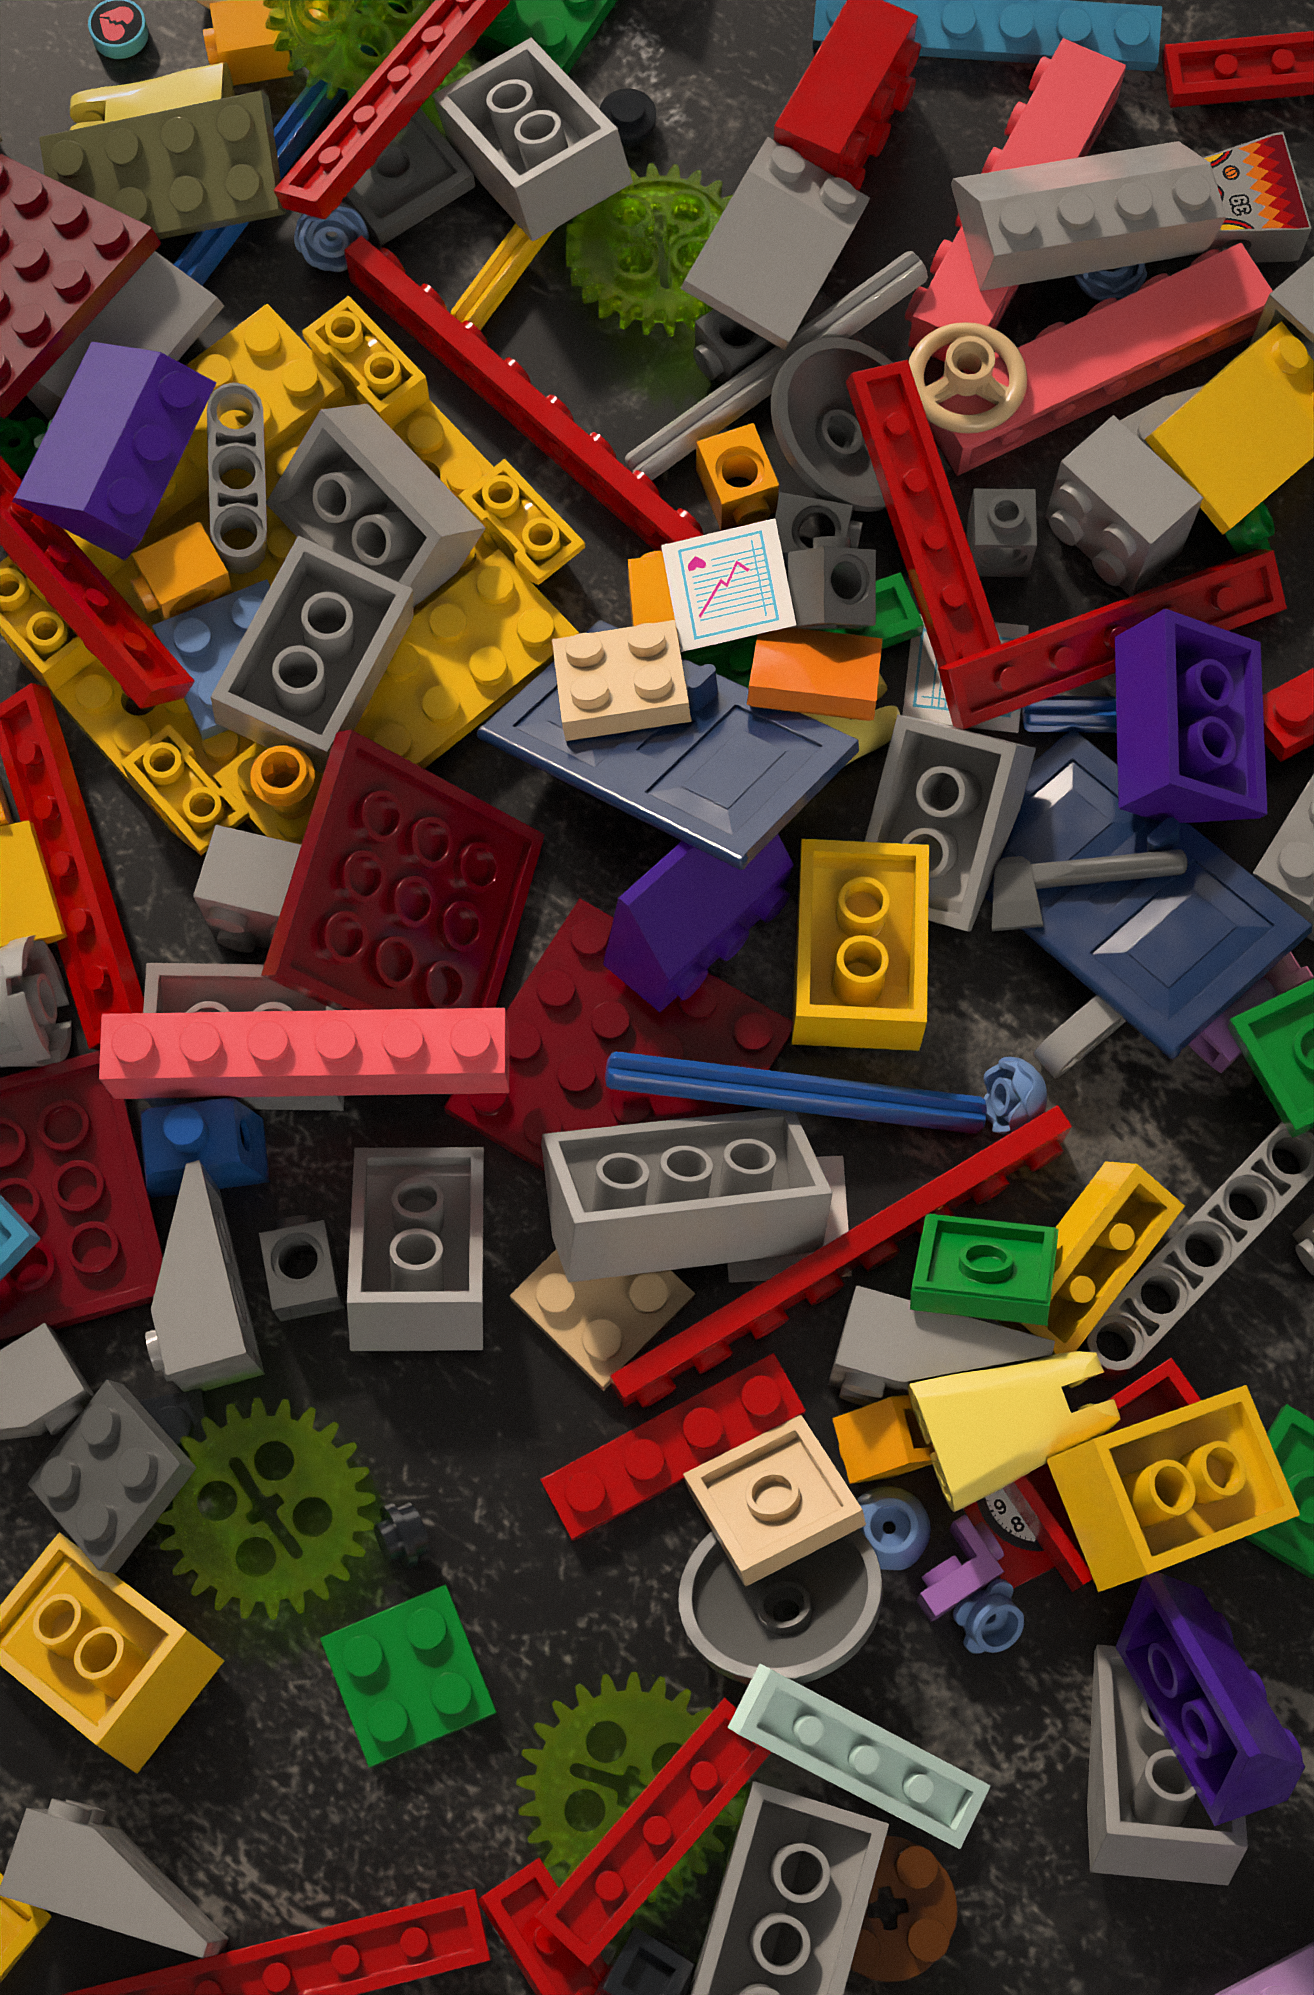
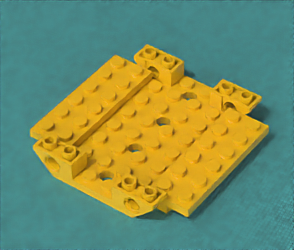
(467, 641)

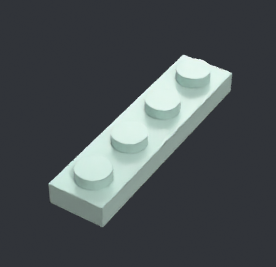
(858, 1756)

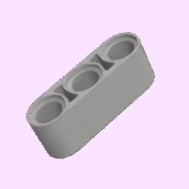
(237, 450)

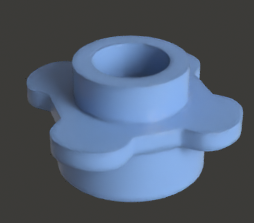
(990, 1618)

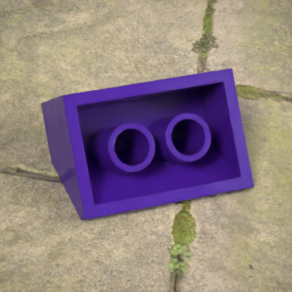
(114, 445)
(1189, 721)
(689, 916)
(1207, 1700)

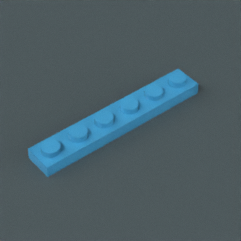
(1023, 29)

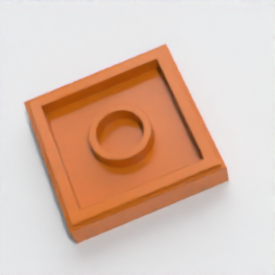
(816, 673)

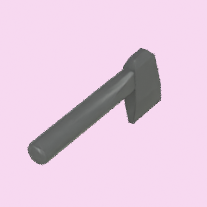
(1017, 880)

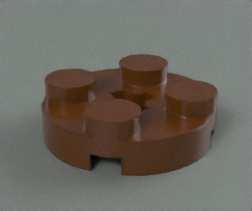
(920, 1932)

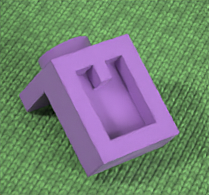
(954, 1582)

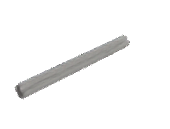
(757, 379)

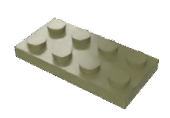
(176, 166)

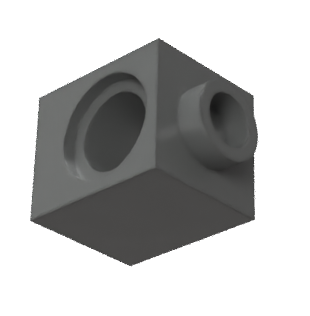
(717, 357)
(796, 509)
(1002, 531)
(853, 577)
(305, 1296)

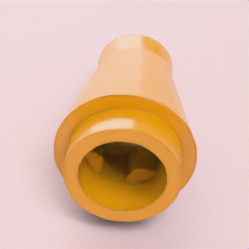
(284, 780)

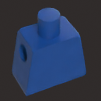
(205, 1133)

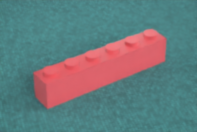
(1058, 123)
(1116, 351)
(305, 1053)

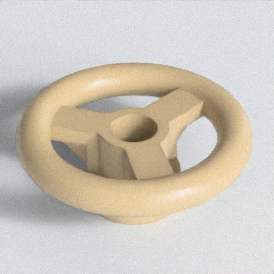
(971, 350)

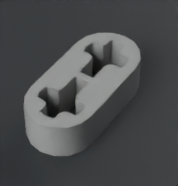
(1077, 1037)

